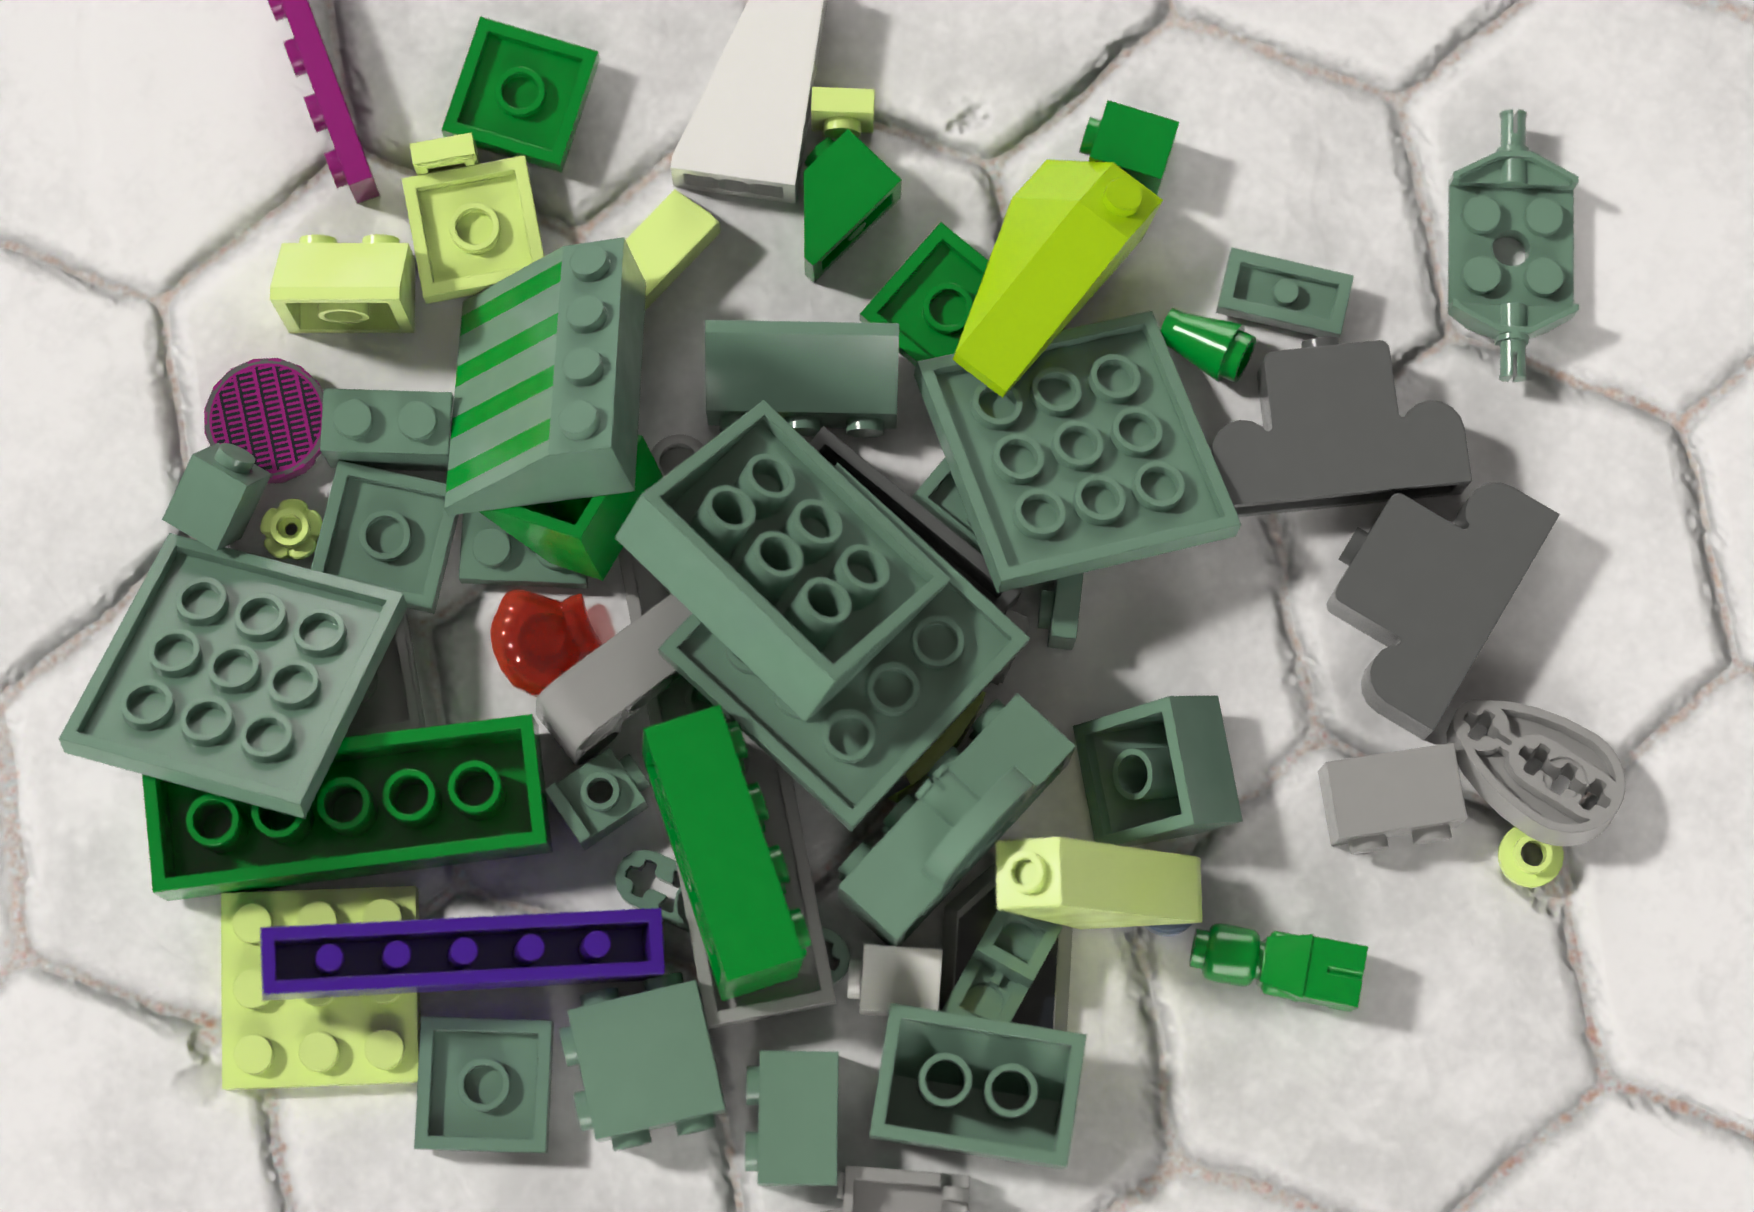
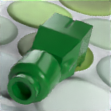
(1283, 964)

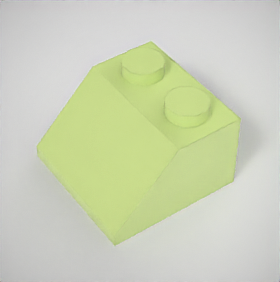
(345, 285)

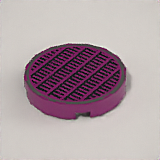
(271, 413)

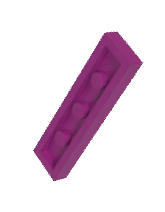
(327, 104)

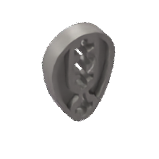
(1526, 801)

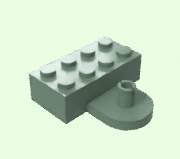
(954, 821)

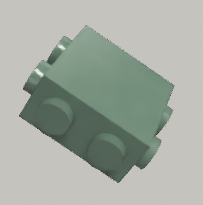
(643, 1062)

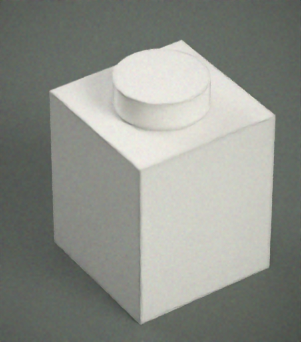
(896, 977)

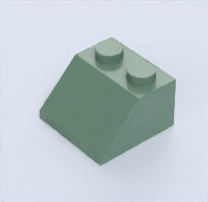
(1158, 771)

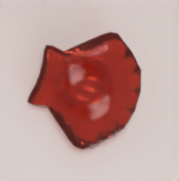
(540, 638)

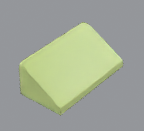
(670, 241)

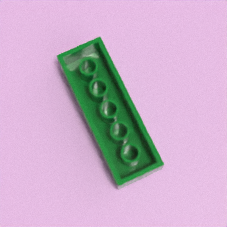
(381, 809)

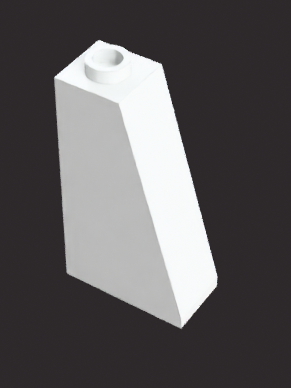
(756, 106)

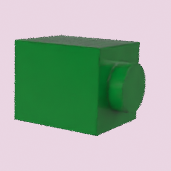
(1132, 141)

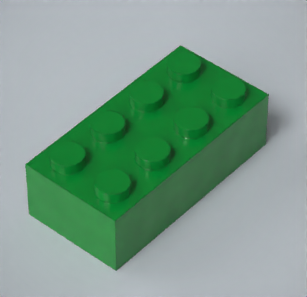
(722, 851)

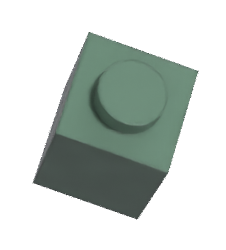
(217, 495)

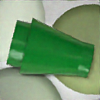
(1209, 343)

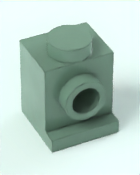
(594, 820)

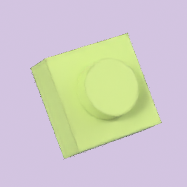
(842, 109)

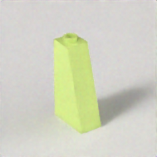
(1097, 883)

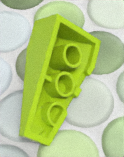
(1050, 257)

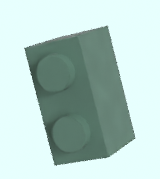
(387, 428)
(795, 1118)

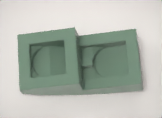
(1003, 967)

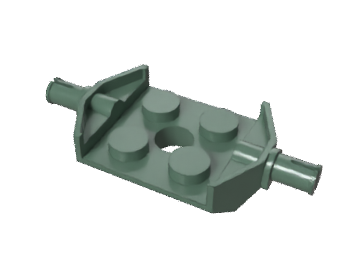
(1522, 199)

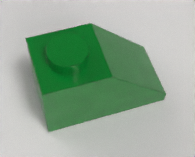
(843, 198)

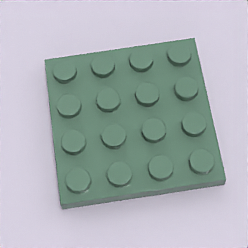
(1081, 457)
(234, 675)
(886, 714)

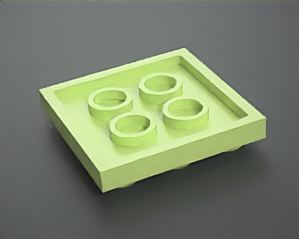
(312, 1038)

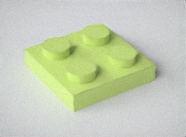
(472, 226)

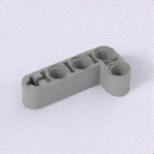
(611, 683)

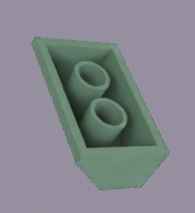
(805, 372)
(978, 1086)

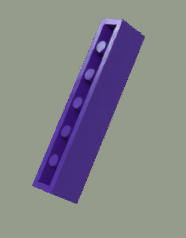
(461, 953)

